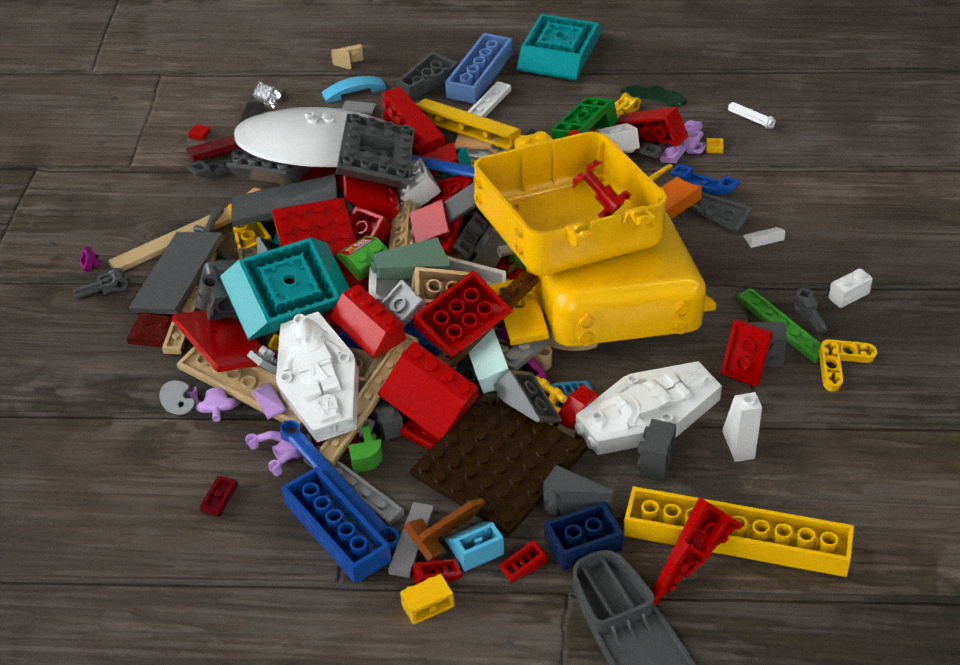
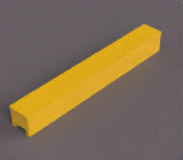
(470, 124)

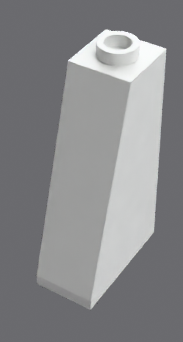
(743, 426)

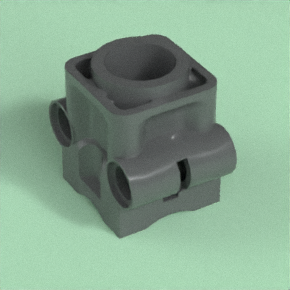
(212, 294)

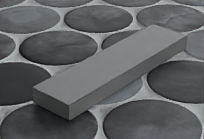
(406, 550)

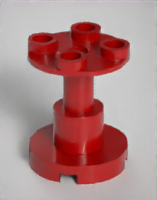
(605, 195)

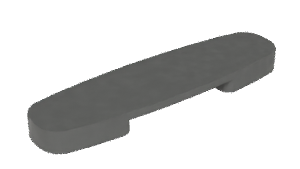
(624, 613)

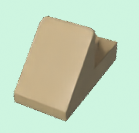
(345, 56)

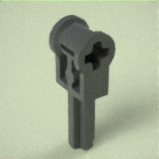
(106, 283)
(807, 308)

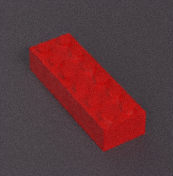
(403, 111)

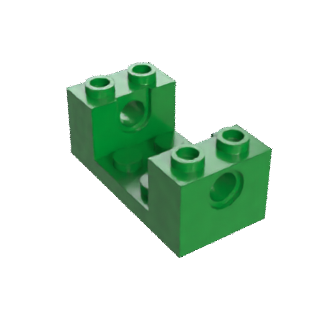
(588, 113)

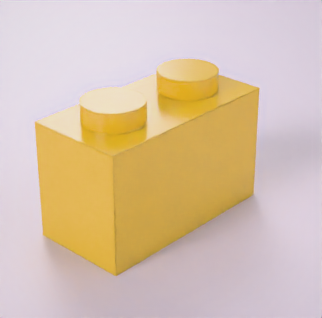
(427, 599)

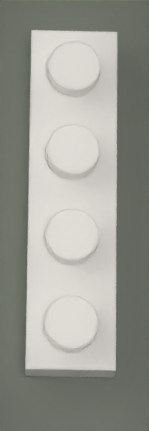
(490, 99)

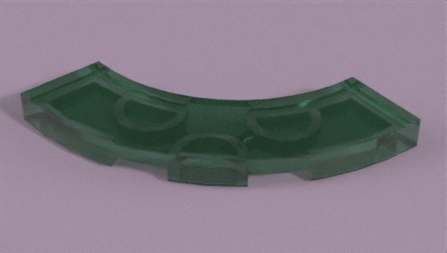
(658, 93)

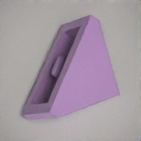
(268, 400)

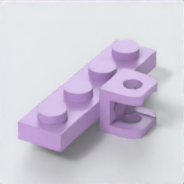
(673, 153)

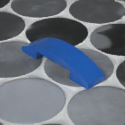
(709, 185)

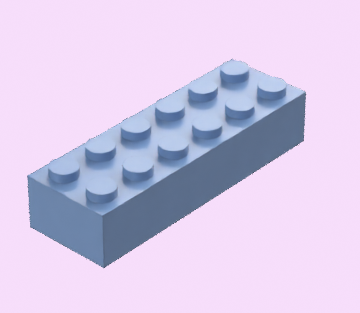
(478, 68)

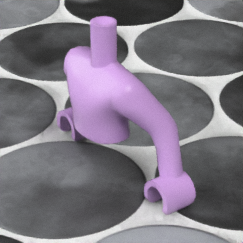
(214, 402)
(283, 450)

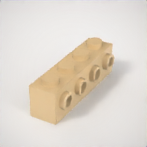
(402, 231)

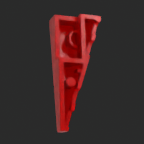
(700, 536)

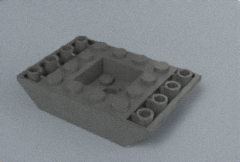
(376, 151)
(256, 168)

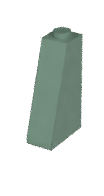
(401, 261)

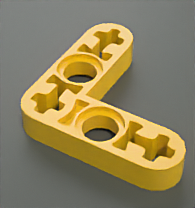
(837, 355)

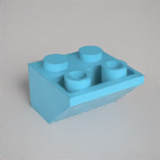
(476, 545)

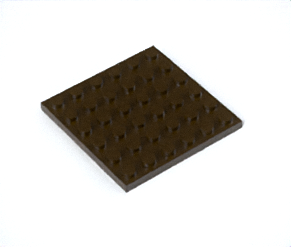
(497, 458)

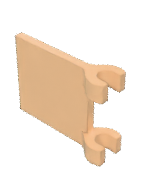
(471, 143)

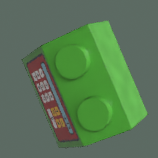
(359, 255)

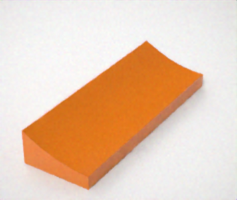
(680, 196)

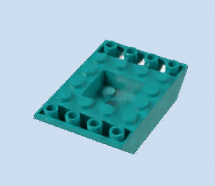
(558, 46)
(266, 301)

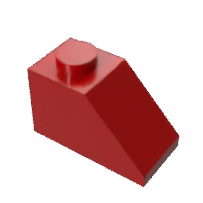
(574, 404)

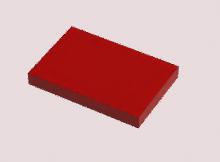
(746, 352)

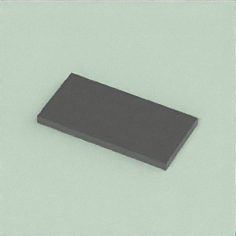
(258, 205)
(176, 273)

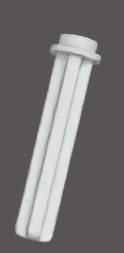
(766, 121)

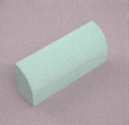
(488, 362)

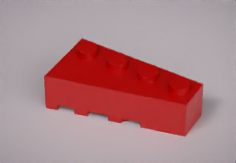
(657, 125)

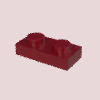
(218, 496)

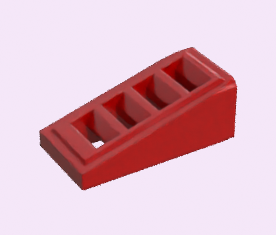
(525, 552)
(422, 570)

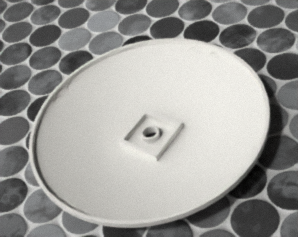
(295, 135)

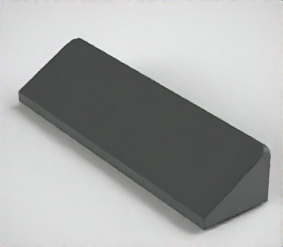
(460, 203)

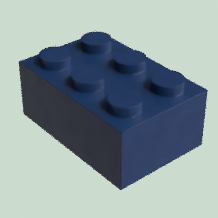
(582, 534)

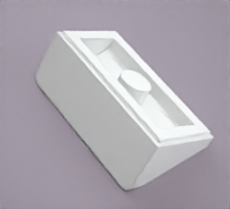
(765, 237)

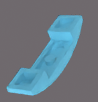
(352, 84)

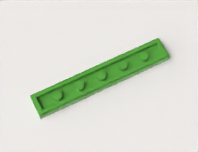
(768, 313)

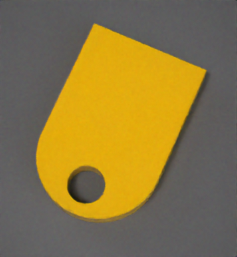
(526, 323)

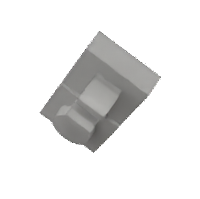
(264, 358)

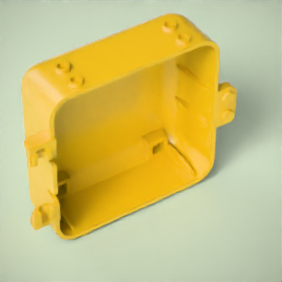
(556, 227)
(626, 295)

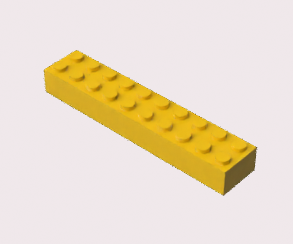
(763, 537)

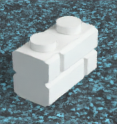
(850, 288)

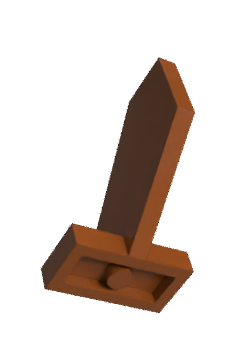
(427, 537)

